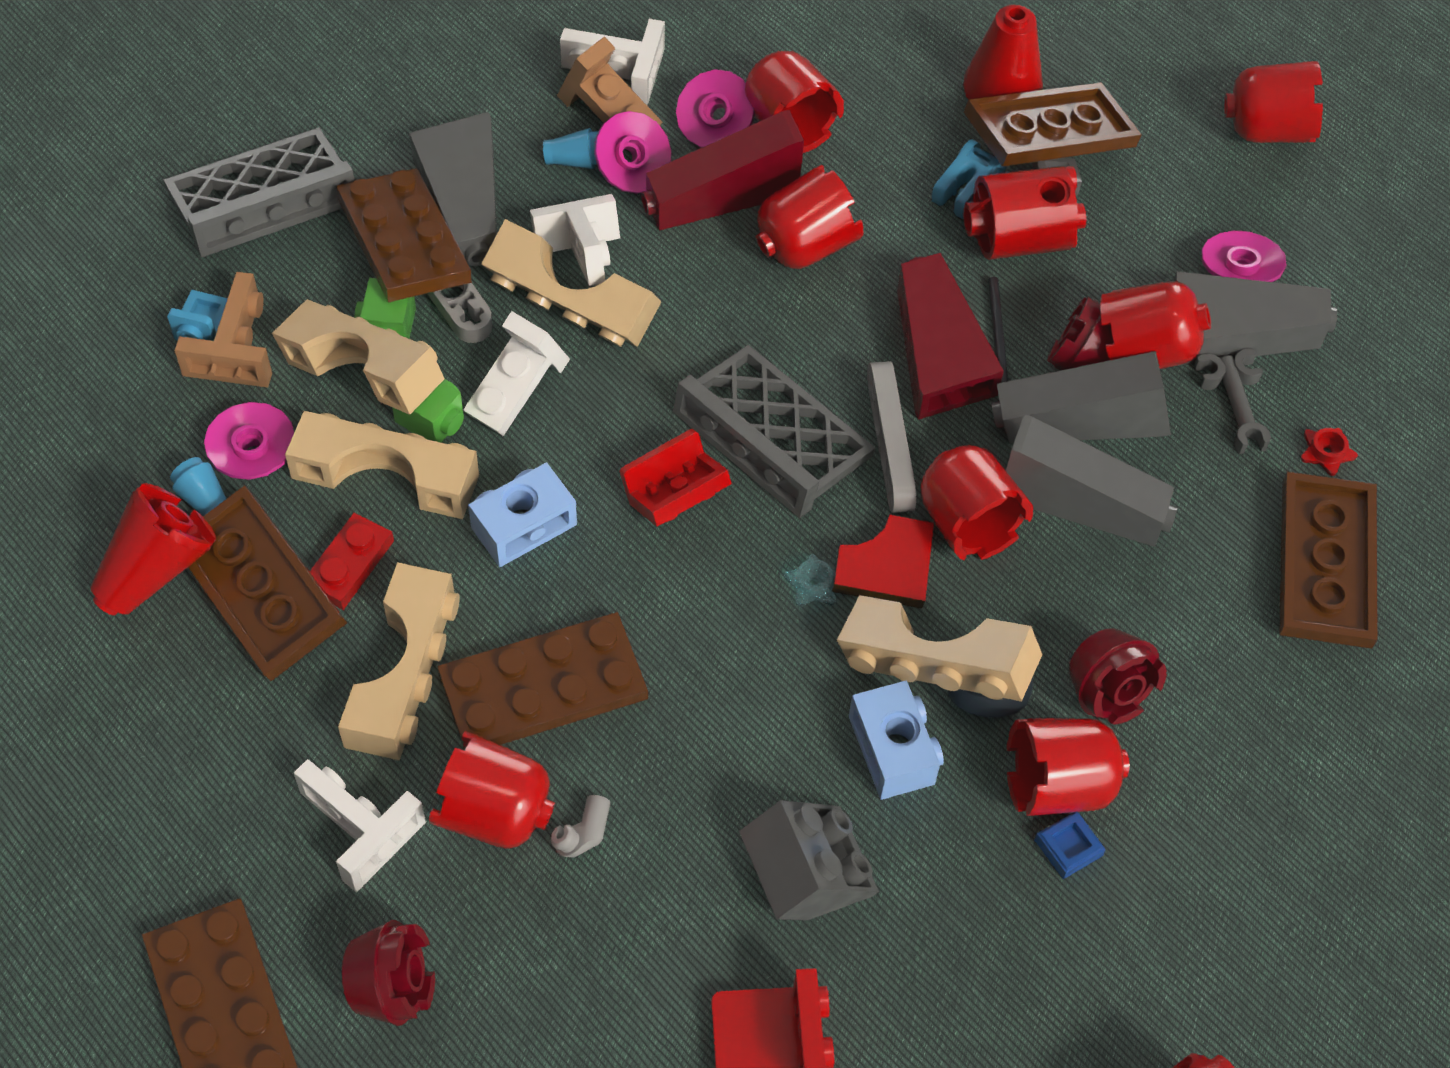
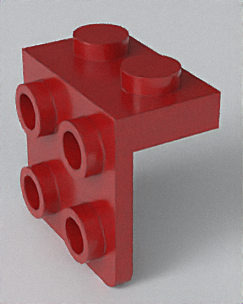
(773, 1026)

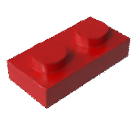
(351, 558)

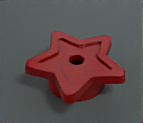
(1331, 439)

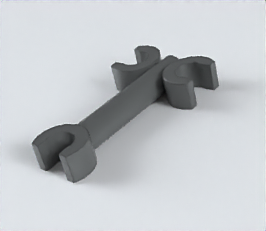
(1234, 376)

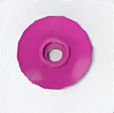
(704, 96)
(642, 138)
(1243, 256)
(246, 427)

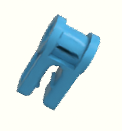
(965, 169)

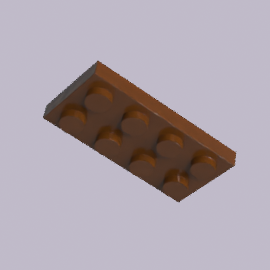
(1051, 124)
(403, 235)
(1329, 560)
(263, 586)
(544, 681)
(218, 992)

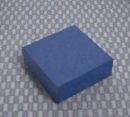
(1069, 844)

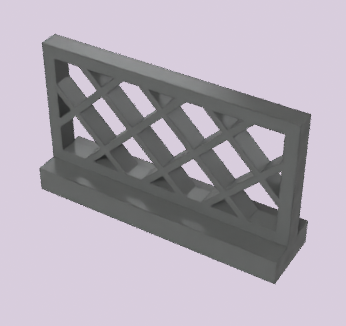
(266, 207)
(750, 445)

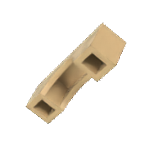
(615, 306)
(395, 366)
(332, 449)
(989, 660)
(383, 711)

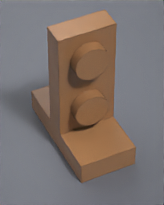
(600, 85)
(231, 353)

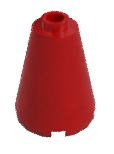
(1006, 57)
(148, 549)

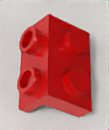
(673, 478)

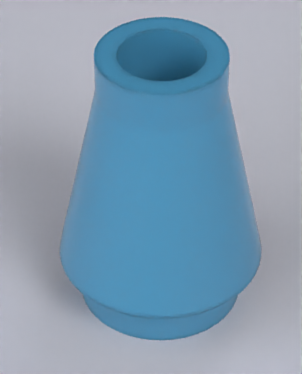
(572, 149)
(197, 485)

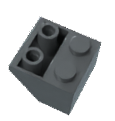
(807, 859)

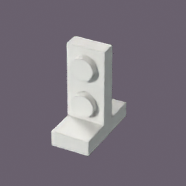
(630, 59)
(584, 228)
(515, 374)
(375, 835)

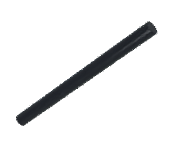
(997, 324)

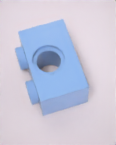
(512, 534)
(892, 765)

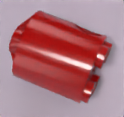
(1025, 212)

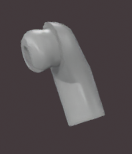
(585, 835)

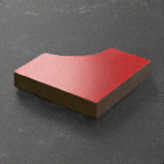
(890, 565)

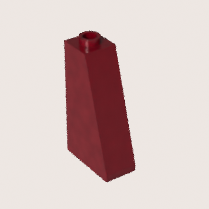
(726, 174)
(943, 341)

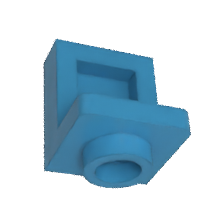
(198, 317)

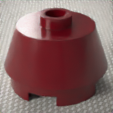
(1082, 339)
(1115, 674)
(387, 973)

